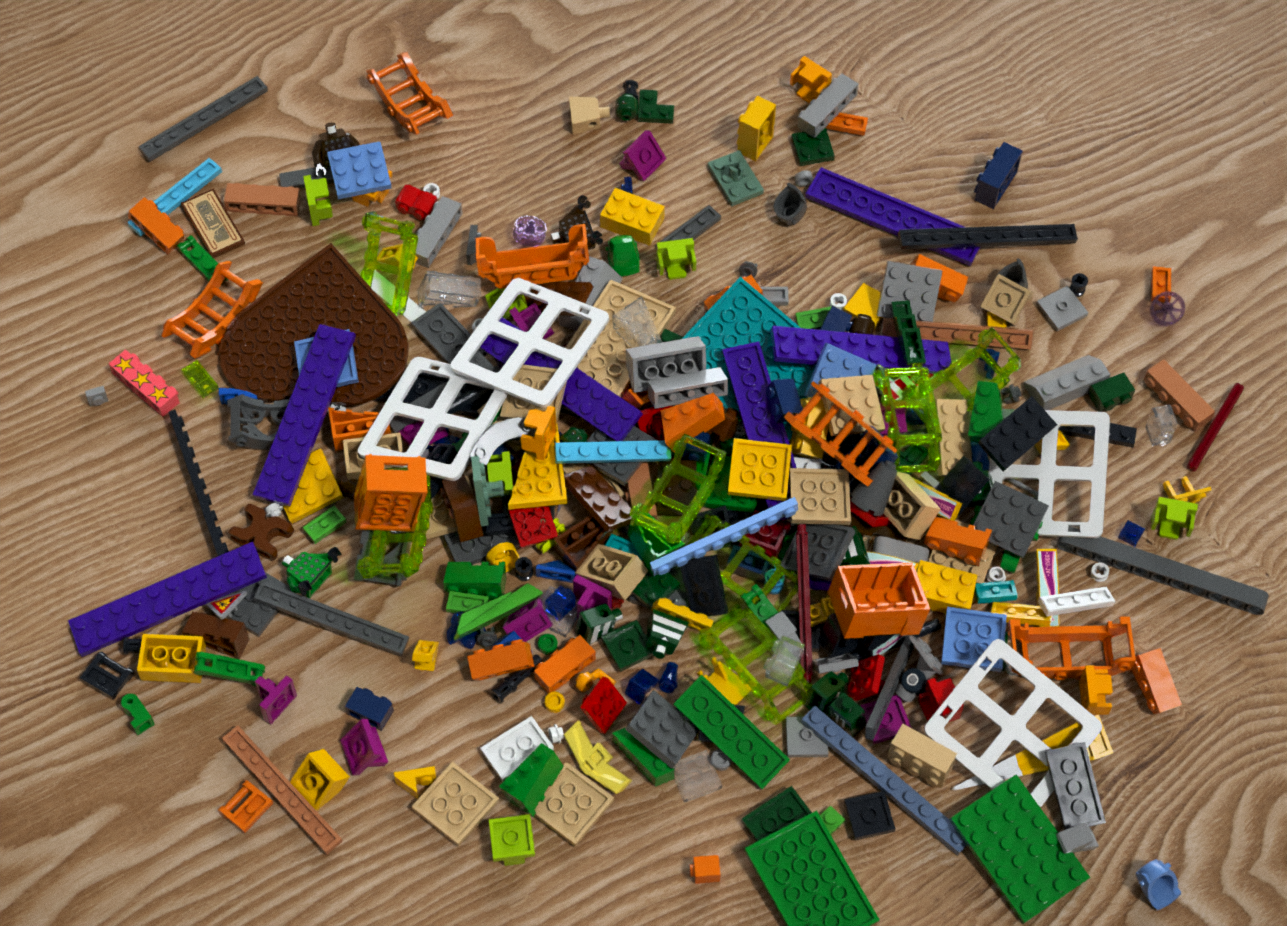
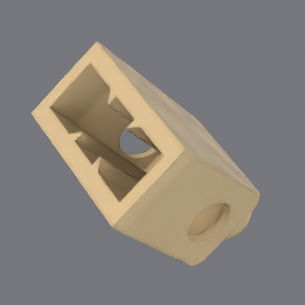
(586, 114)

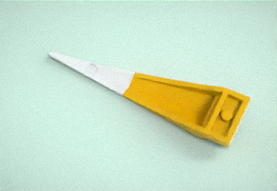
(1026, 763)

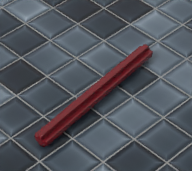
(1215, 427)

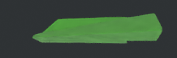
(495, 610)

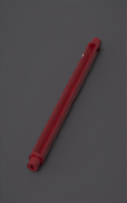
(804, 600)

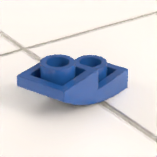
(228, 393)

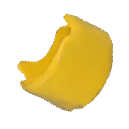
(505, 553)

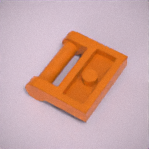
(250, 810)

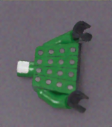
(309, 571)

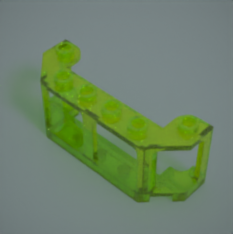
(404, 271)
(970, 355)
(920, 376)
(677, 530)
(746, 547)
(409, 565)
(710, 640)

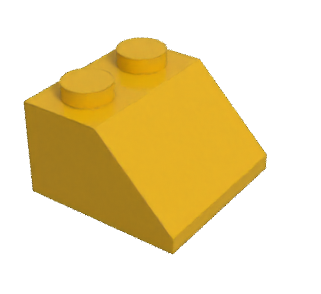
(319, 778)

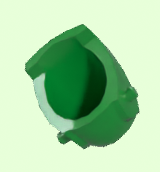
(623, 255)

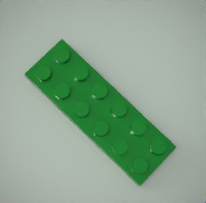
(731, 732)

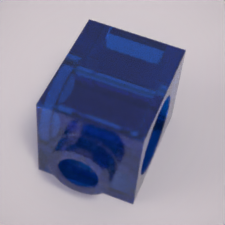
(560, 602)

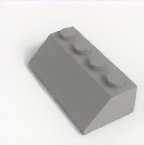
(599, 275)
(664, 360)
(1066, 382)

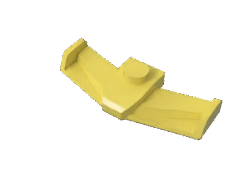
(595, 760)

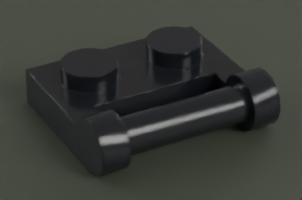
(103, 680)

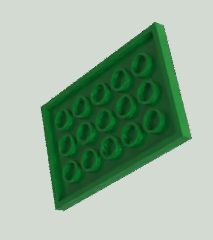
(1019, 849)
(810, 877)

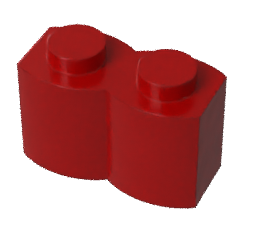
(415, 202)

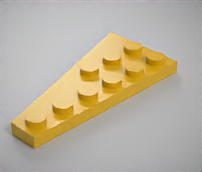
(539, 481)

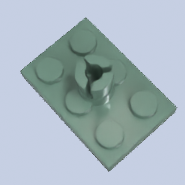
(735, 178)
(484, 490)

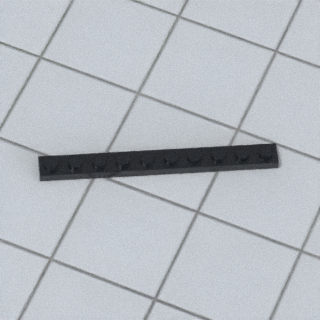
(987, 236)
(199, 484)

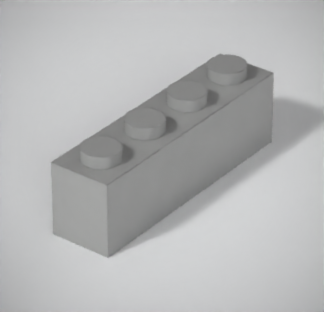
(827, 105)
(437, 230)
(686, 387)

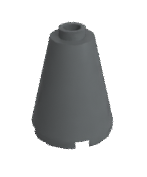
(878, 492)

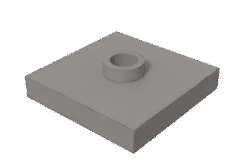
(1062, 308)
(834, 664)
(802, 741)

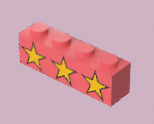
(144, 382)

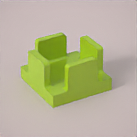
(317, 189)
(675, 256)
(500, 469)
(1173, 515)
(512, 839)

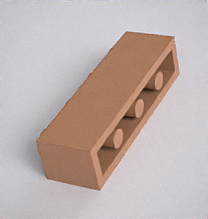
(262, 199)
(1182, 397)
(638, 488)

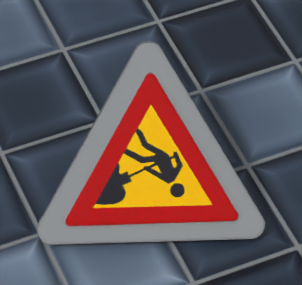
(224, 605)

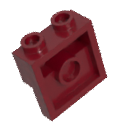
(770, 537)

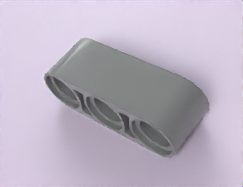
(900, 549)

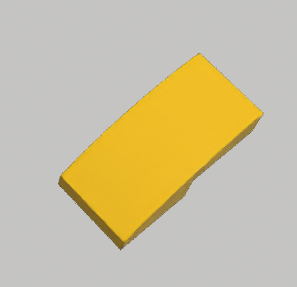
(820, 611)

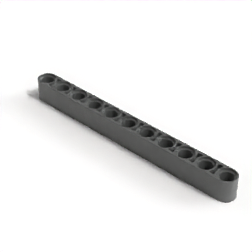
(1167, 572)

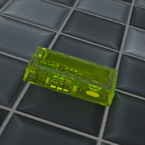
(200, 379)

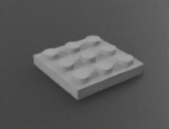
(910, 283)

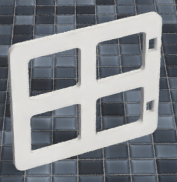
(530, 342)
(432, 418)
(1048, 472)
(1012, 726)

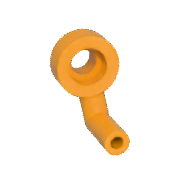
(586, 680)

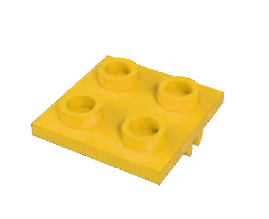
(1191, 495)
(727, 682)

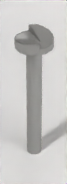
(1025, 487)

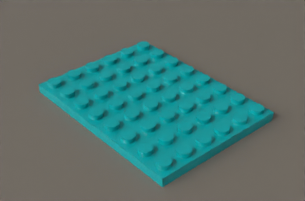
(741, 319)

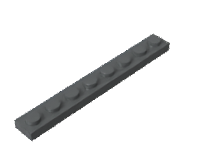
(203, 118)
(331, 618)

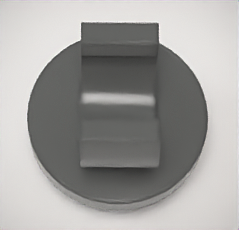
(748, 268)
(1014, 394)
(487, 638)

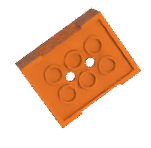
(390, 497)
(878, 600)

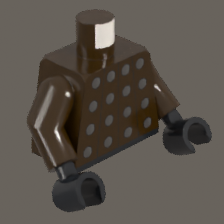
(331, 140)
(577, 217)

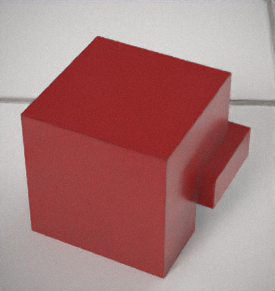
(935, 696)

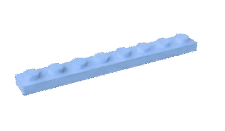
(717, 540)

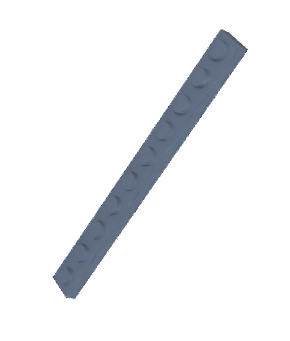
(884, 779)

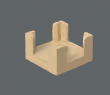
(1006, 299)

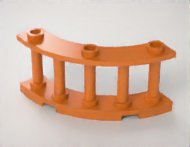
(435, 104)
(202, 344)
(832, 447)

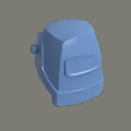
(1158, 883)

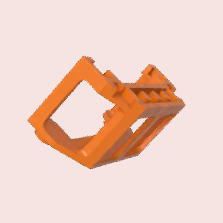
(533, 264)
(1068, 634)

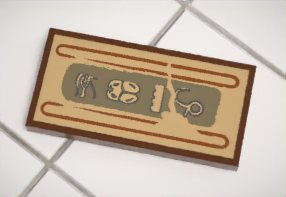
(212, 223)

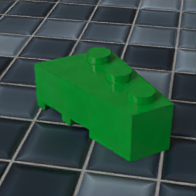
(986, 410)
(650, 544)
(476, 579)
(647, 762)
(531, 779)

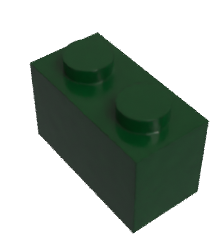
(1111, 392)

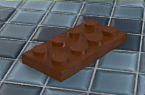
(576, 290)
(598, 498)

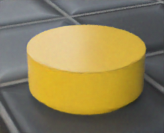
(554, 702)

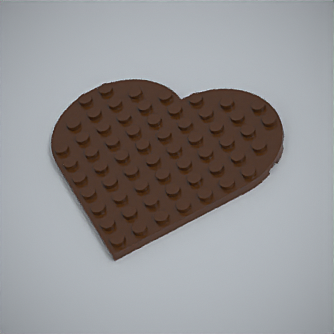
(326, 291)

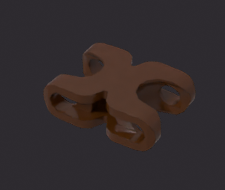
(261, 531)

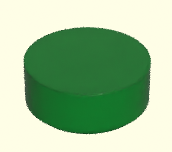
(547, 644)

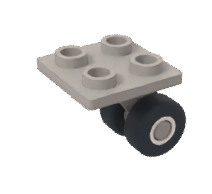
(915, 679)

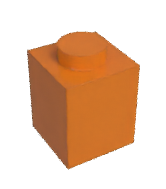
(705, 869)

